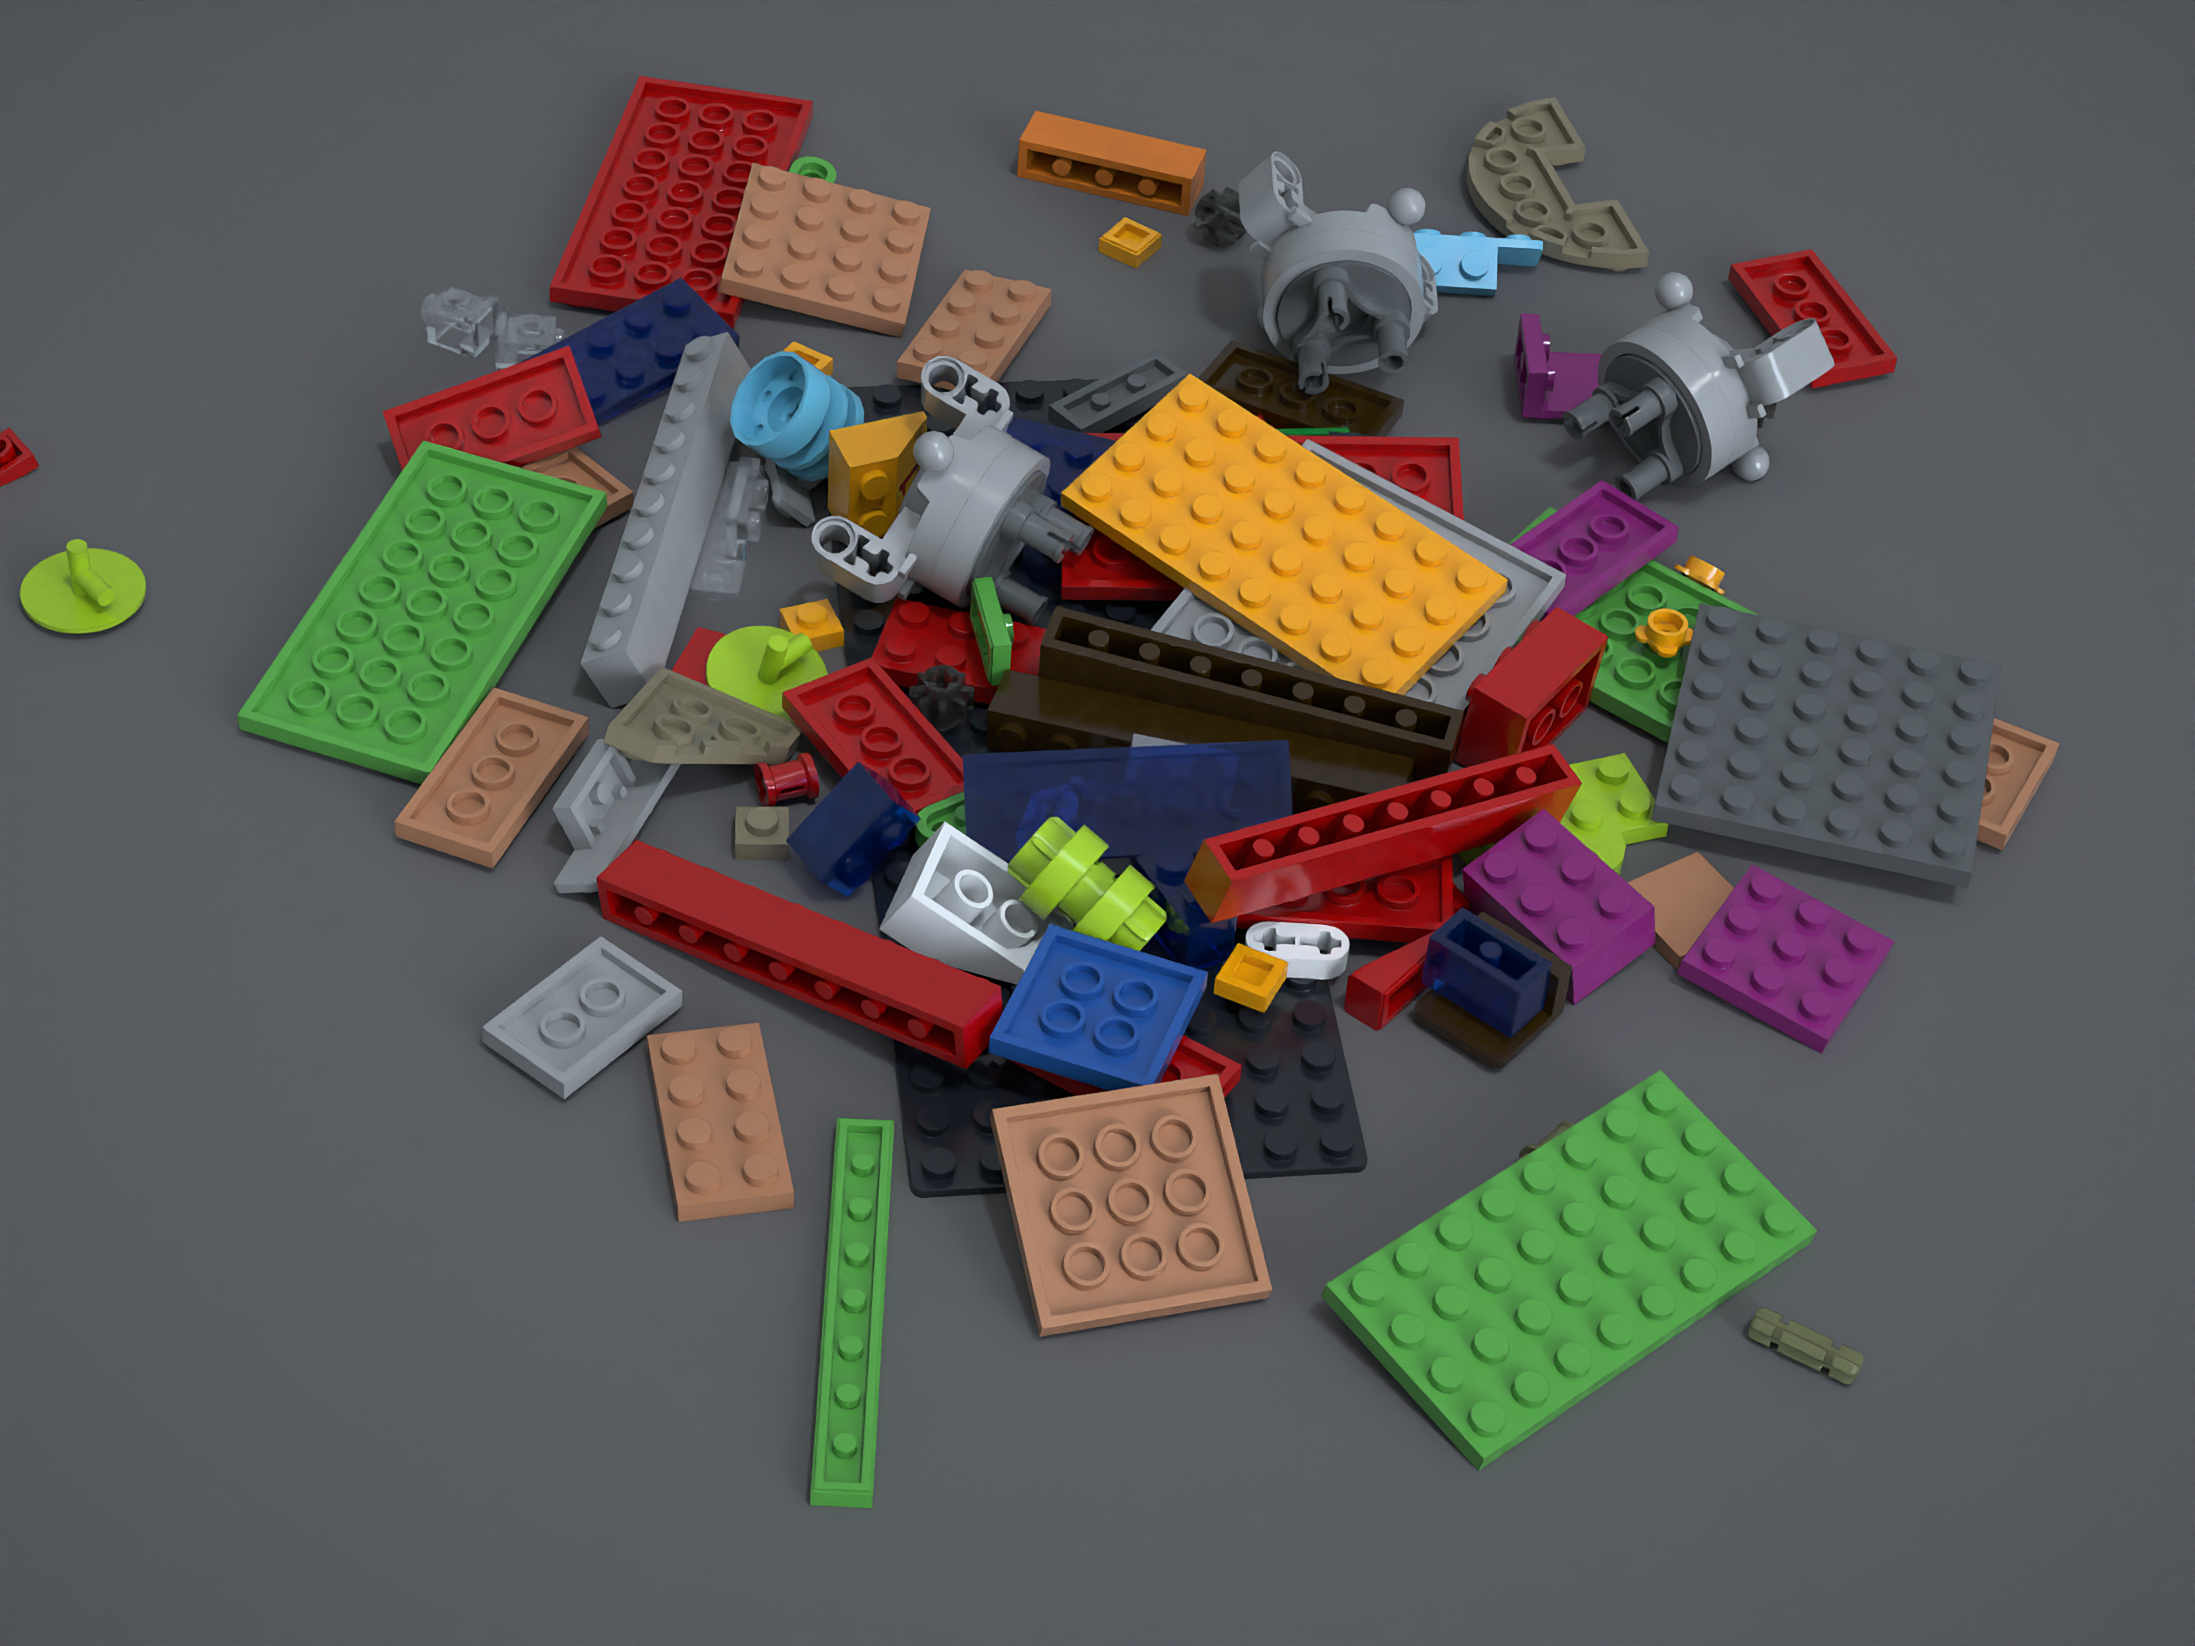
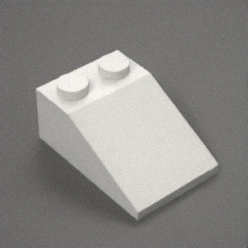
(966, 909)

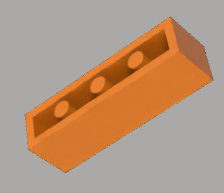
(1111, 163)

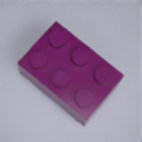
(1562, 900)

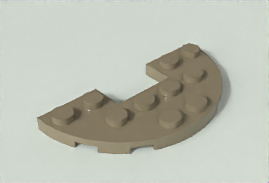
(1522, 194)

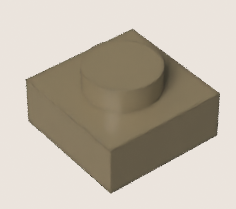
(761, 833)

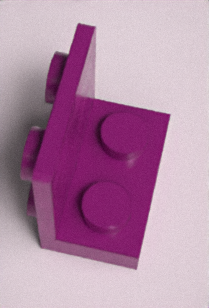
(1550, 380)

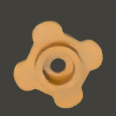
(1702, 573)
(1665, 632)

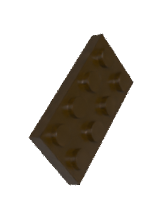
(1271, 388)

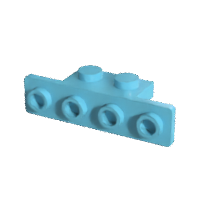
(1470, 260)

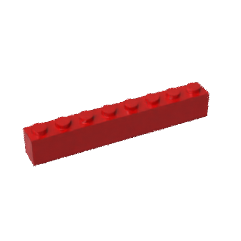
(1377, 833)
(801, 953)

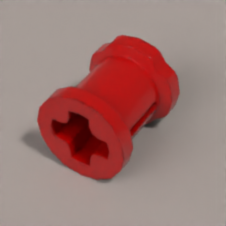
(786, 780)

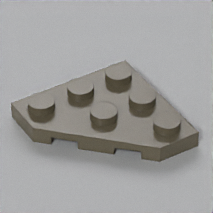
(695, 724)

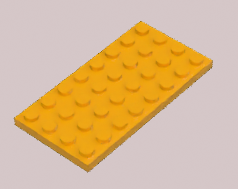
(1283, 541)

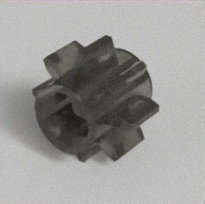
(1219, 216)
(942, 696)

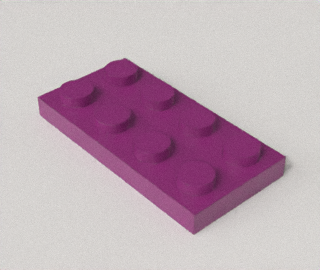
(1597, 543)

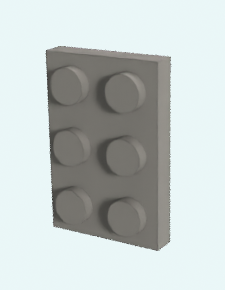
(582, 1017)

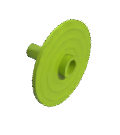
(82, 589)
(762, 664)

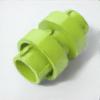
(1064, 872)

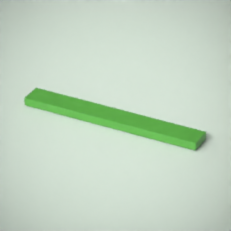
(853, 1315)

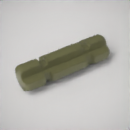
(1806, 1345)

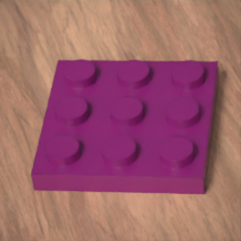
(1786, 958)

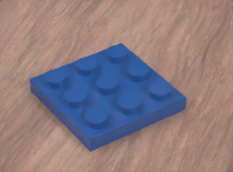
(1097, 1011)

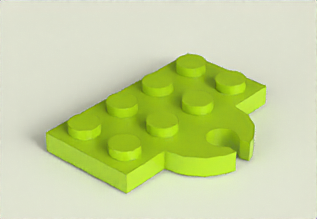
(1607, 811)

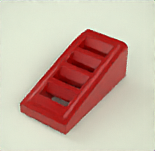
(1387, 984)

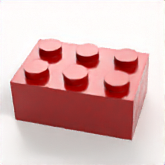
(1532, 690)

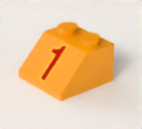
(873, 470)

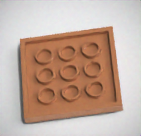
(825, 250)
(1129, 1204)

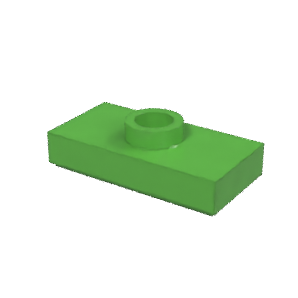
(991, 628)

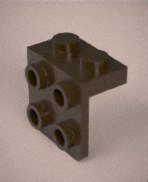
(1481, 1038)

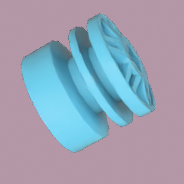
(788, 411)

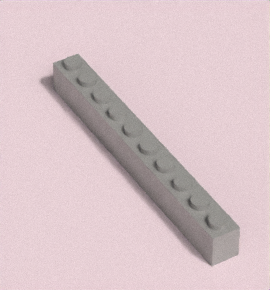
(666, 522)

